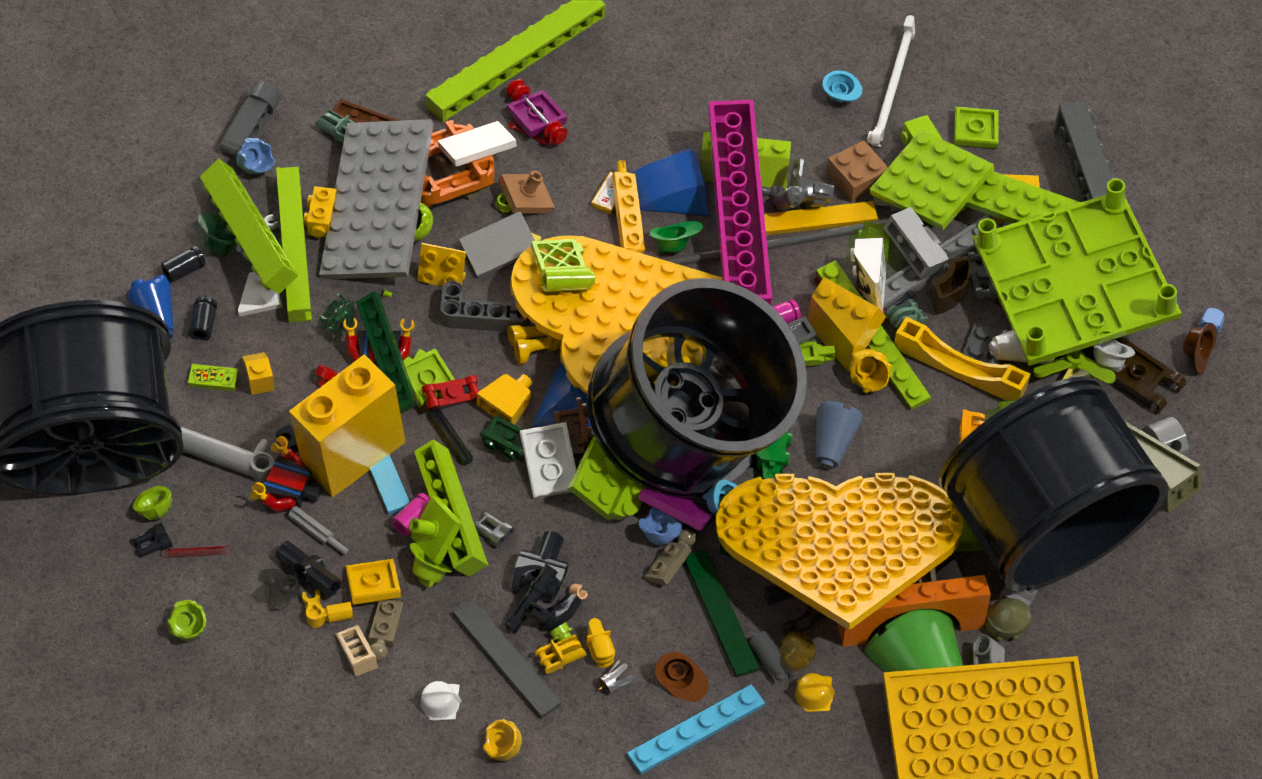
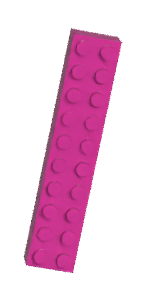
(739, 196)

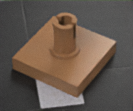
(526, 193)

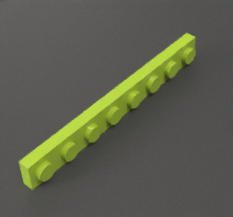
(901, 374)

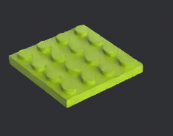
(932, 179)

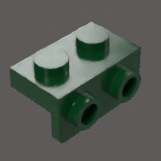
(504, 437)

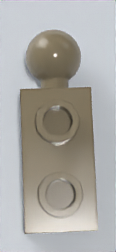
(671, 558)
(385, 627)

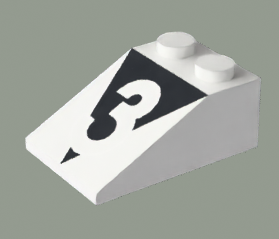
(870, 269)

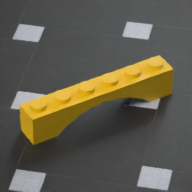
(922, 344)

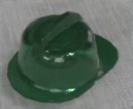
(216, 235)

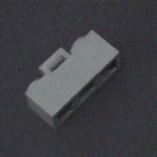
(916, 243)

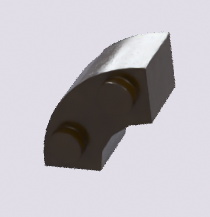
(952, 286)

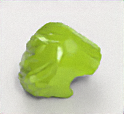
(187, 620)

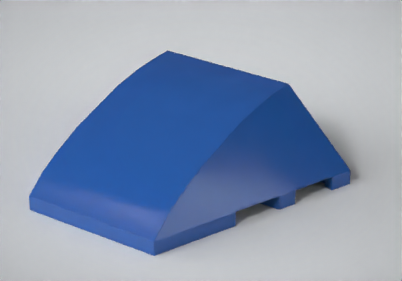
(673, 185)

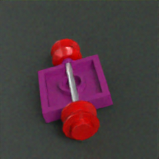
(536, 112)

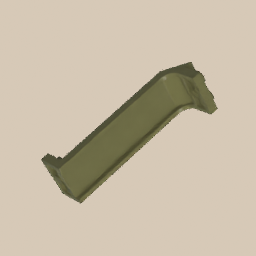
(1178, 470)

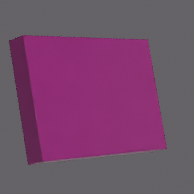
(679, 508)

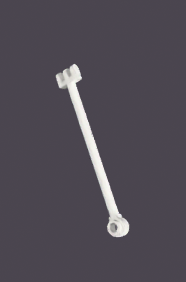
(877, 134)

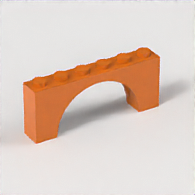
(963, 597)

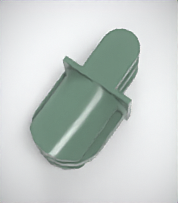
(334, 124)
(899, 313)

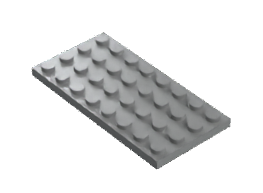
(377, 199)

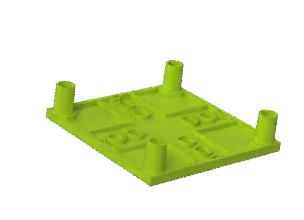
(1076, 276)

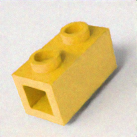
(320, 212)

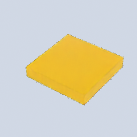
(373, 581)

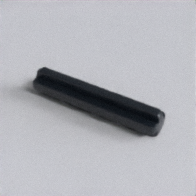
(451, 437)

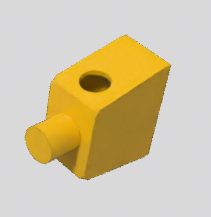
(506, 397)

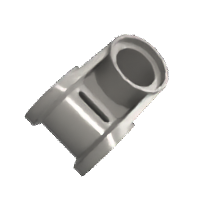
(987, 651)

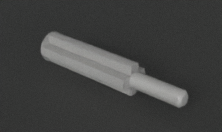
(315, 529)

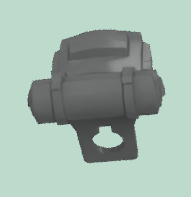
(802, 191)

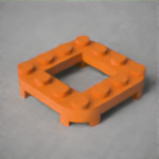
(480, 172)

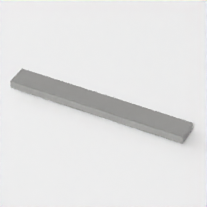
(907, 279)

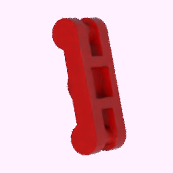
(450, 392)

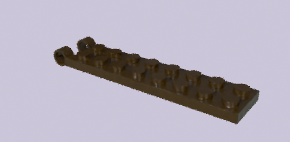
(1152, 373)

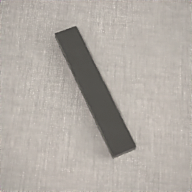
(507, 659)

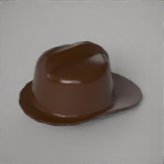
(1200, 344)

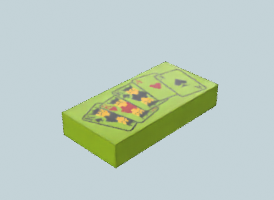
(213, 377)

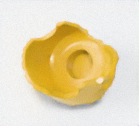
(502, 740)

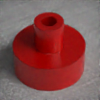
(325, 374)

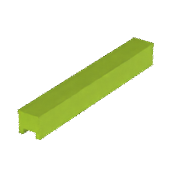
(294, 242)

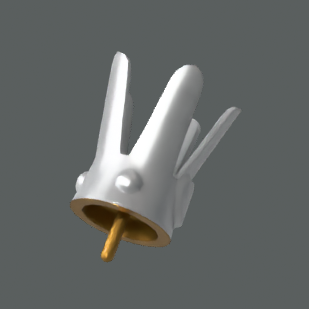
(609, 678)

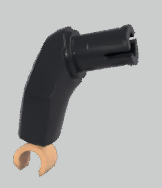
(560, 613)

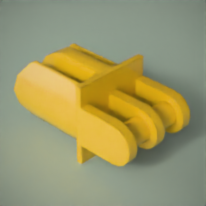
(600, 644)
(562, 652)

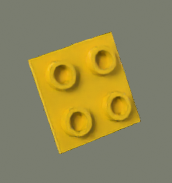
(440, 265)

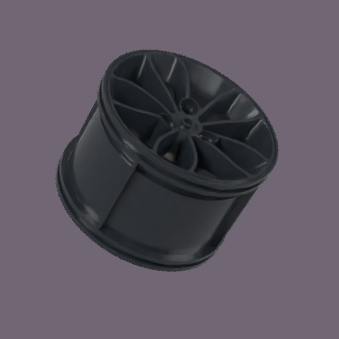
(85, 398)
(664, 427)
(1053, 483)

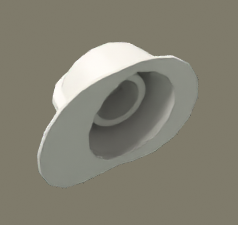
(1112, 354)
(440, 700)

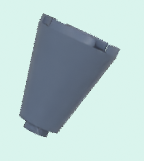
(834, 432)

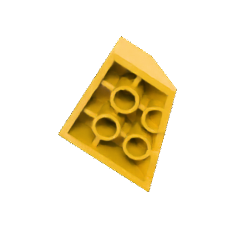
(843, 320)

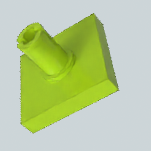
(435, 529)

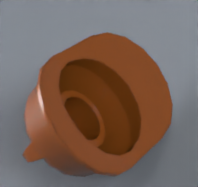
(693, 681)

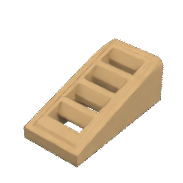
(362, 663)

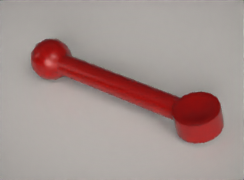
(543, 141)

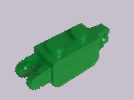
(774, 457)

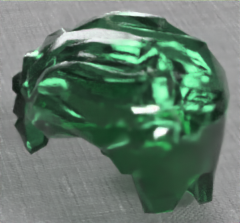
(337, 313)

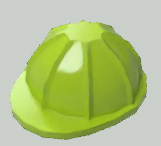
(153, 502)

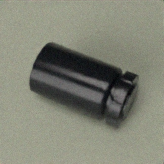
(183, 264)
(202, 318)

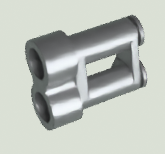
(499, 534)

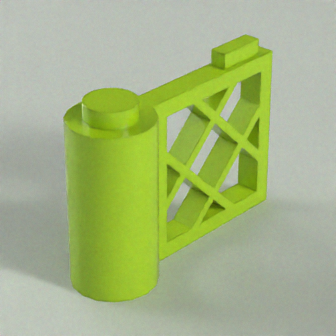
(562, 276)

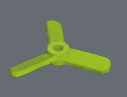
(1076, 360)

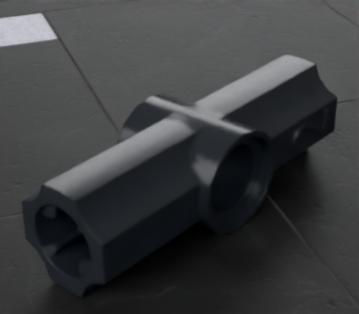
(308, 568)

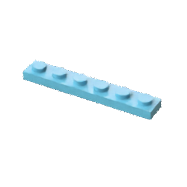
(695, 729)

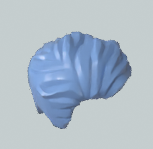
(255, 157)
(660, 527)

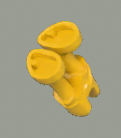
(522, 348)

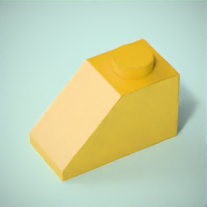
(258, 373)

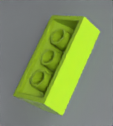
(773, 161)

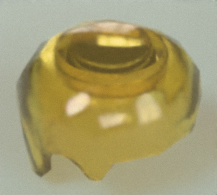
(798, 649)

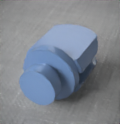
(1213, 316)

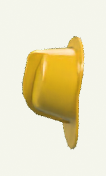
(814, 692)

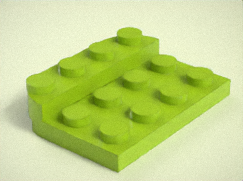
(604, 486)

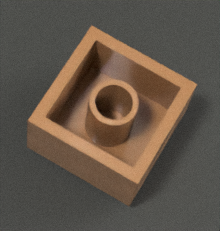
(855, 170)

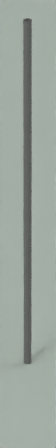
(780, 242)

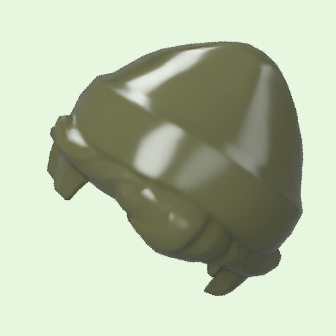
(1007, 619)

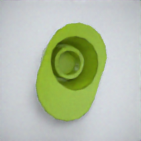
(426, 569)

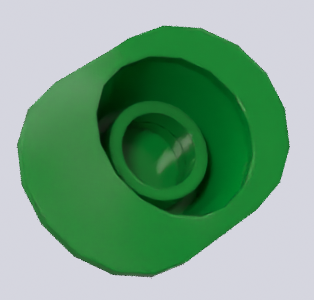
(675, 237)

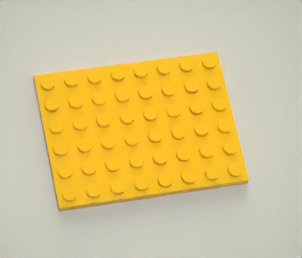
(991, 721)

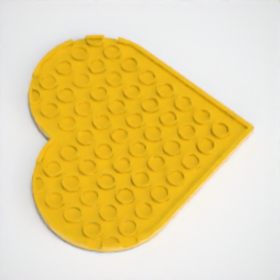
(597, 317)
(840, 544)

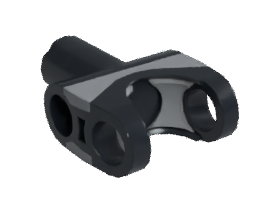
(530, 564)

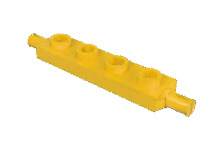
(627, 209)

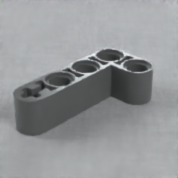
(476, 314)

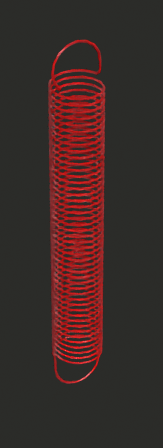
(194, 551)

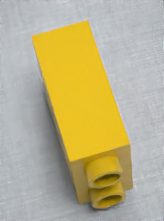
(348, 425)

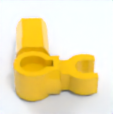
(333, 613)

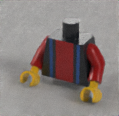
(359, 344)
(287, 481)

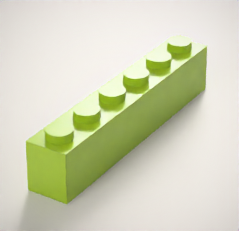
(443, 482)

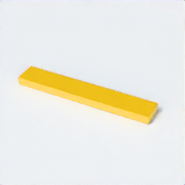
(819, 218)

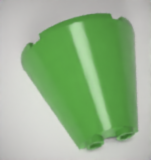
(916, 642)

